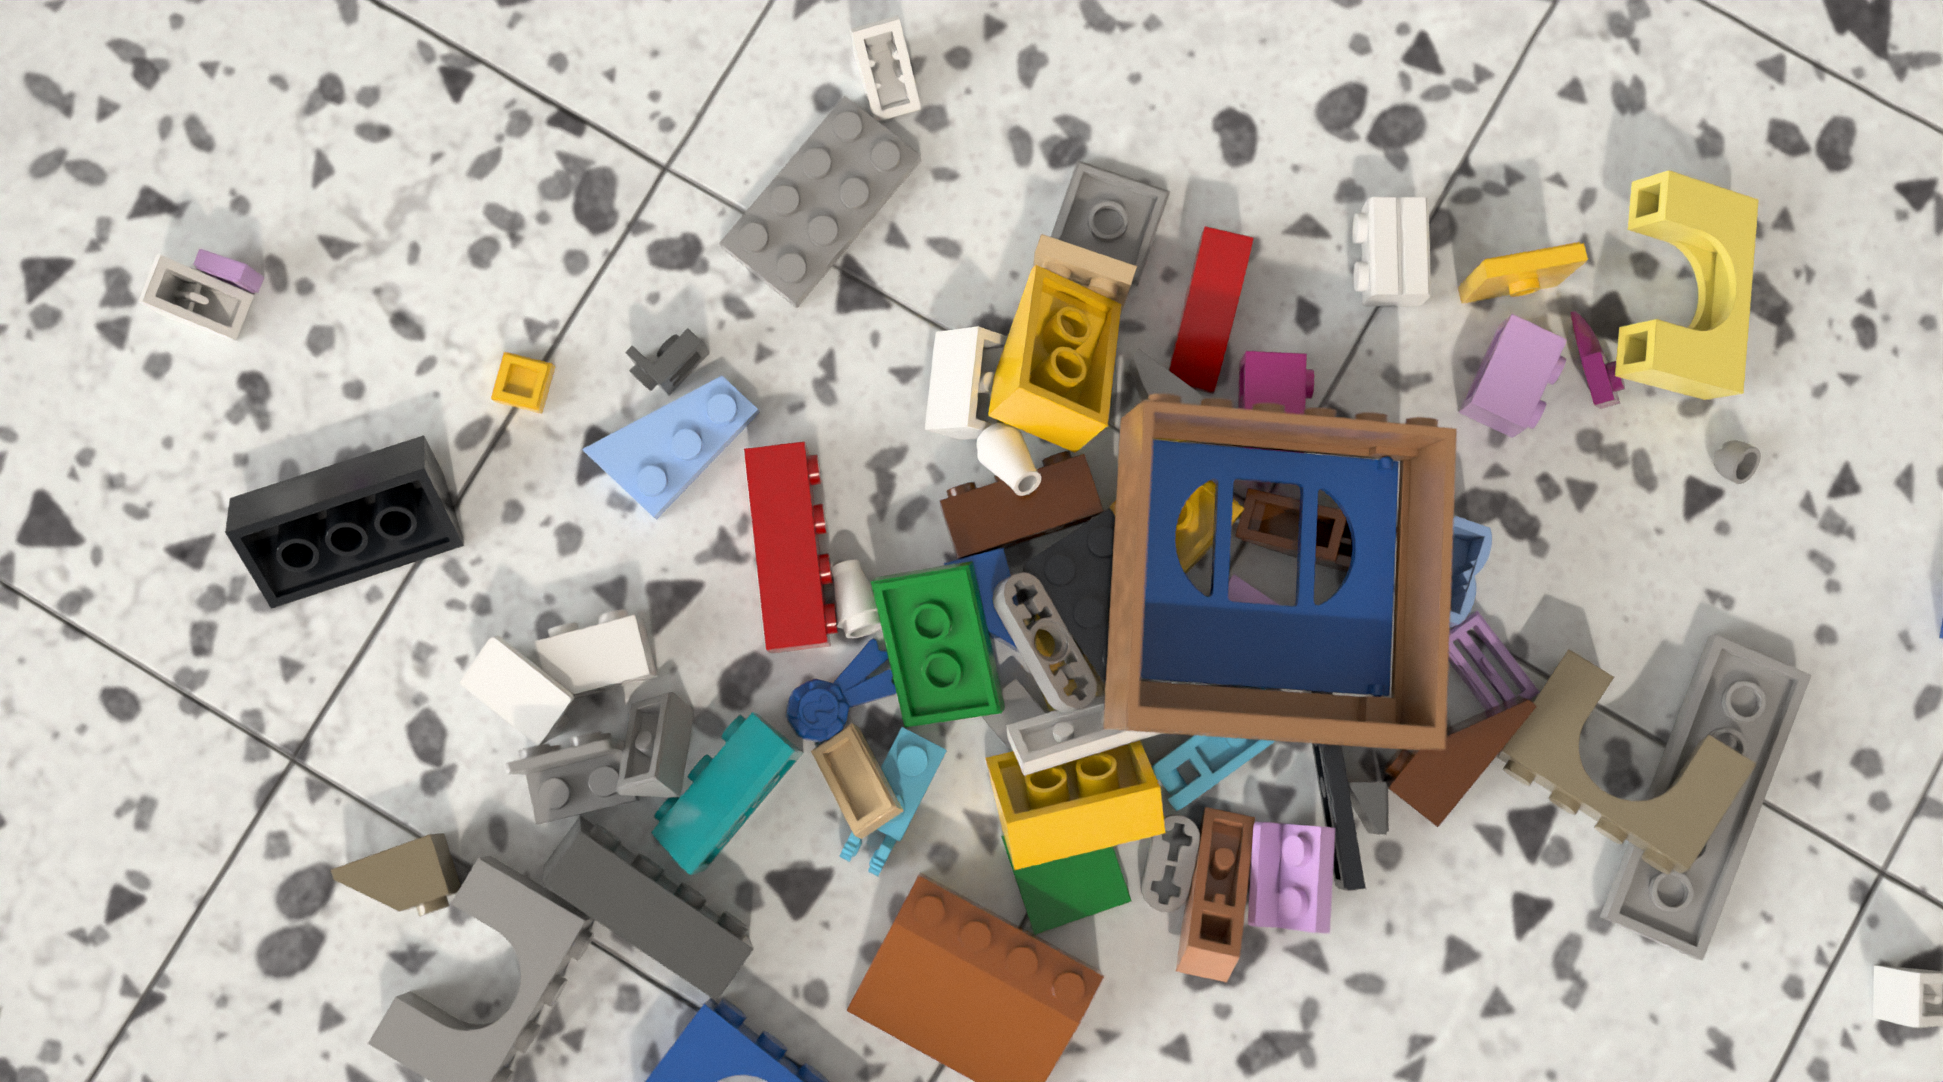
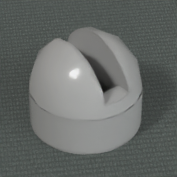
(1737, 461)

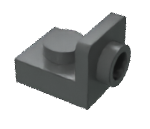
(675, 362)

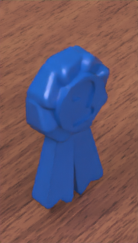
(821, 707)

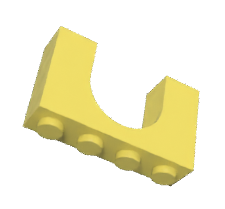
(1718, 238)

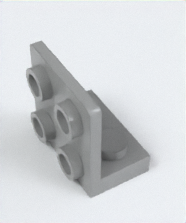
(572, 778)

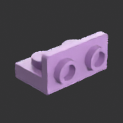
(1291, 877)

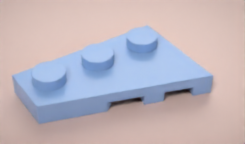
(674, 444)

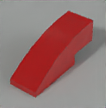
(1210, 307)

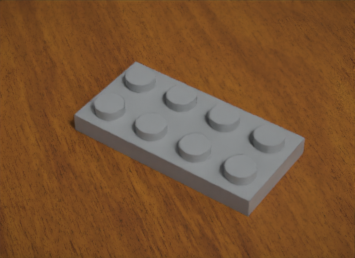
(820, 201)

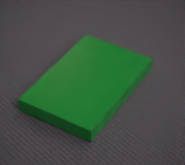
(938, 644)

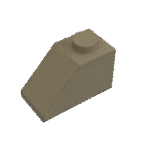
(405, 876)

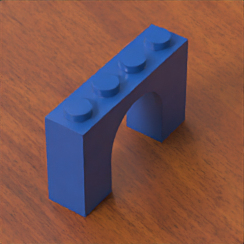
(722, 1046)

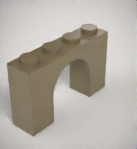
(1667, 827)

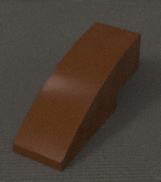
(1274, 524)

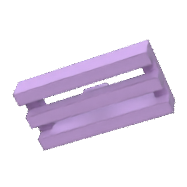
(1499, 651)

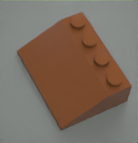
(974, 988)

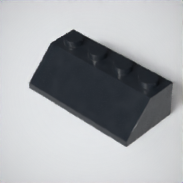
(344, 522)

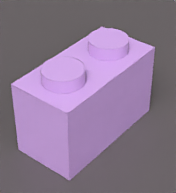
(1514, 377)

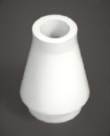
(1007, 456)
(854, 600)

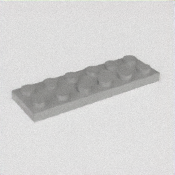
(1750, 708)

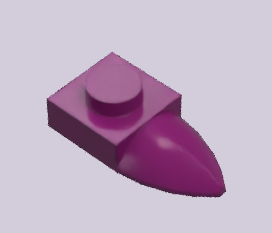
(1598, 371)

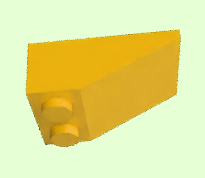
(1058, 362)

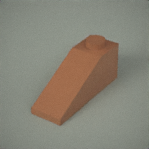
(1217, 896)

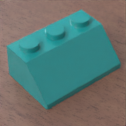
(724, 792)

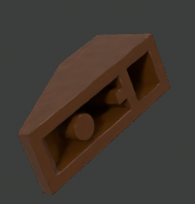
(1440, 778)

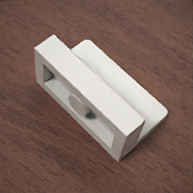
(518, 691)

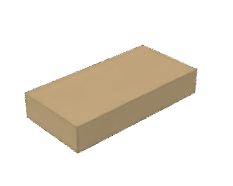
(857, 781)

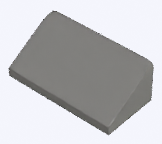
(656, 747)

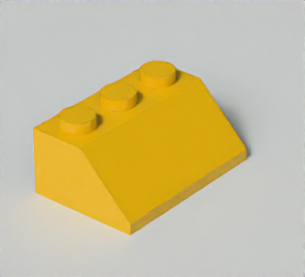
(1076, 804)

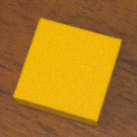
(523, 382)

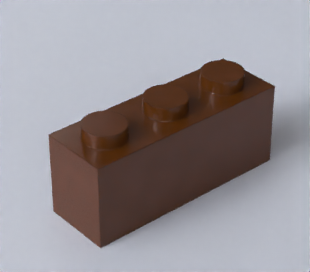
(999, 518)

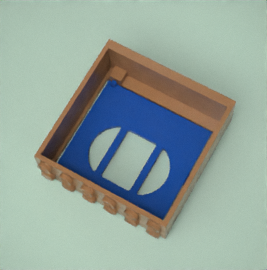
(1343, 645)

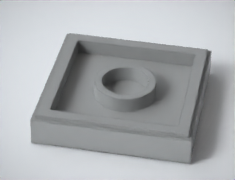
(1110, 215)

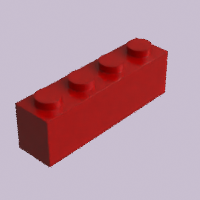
(788, 547)

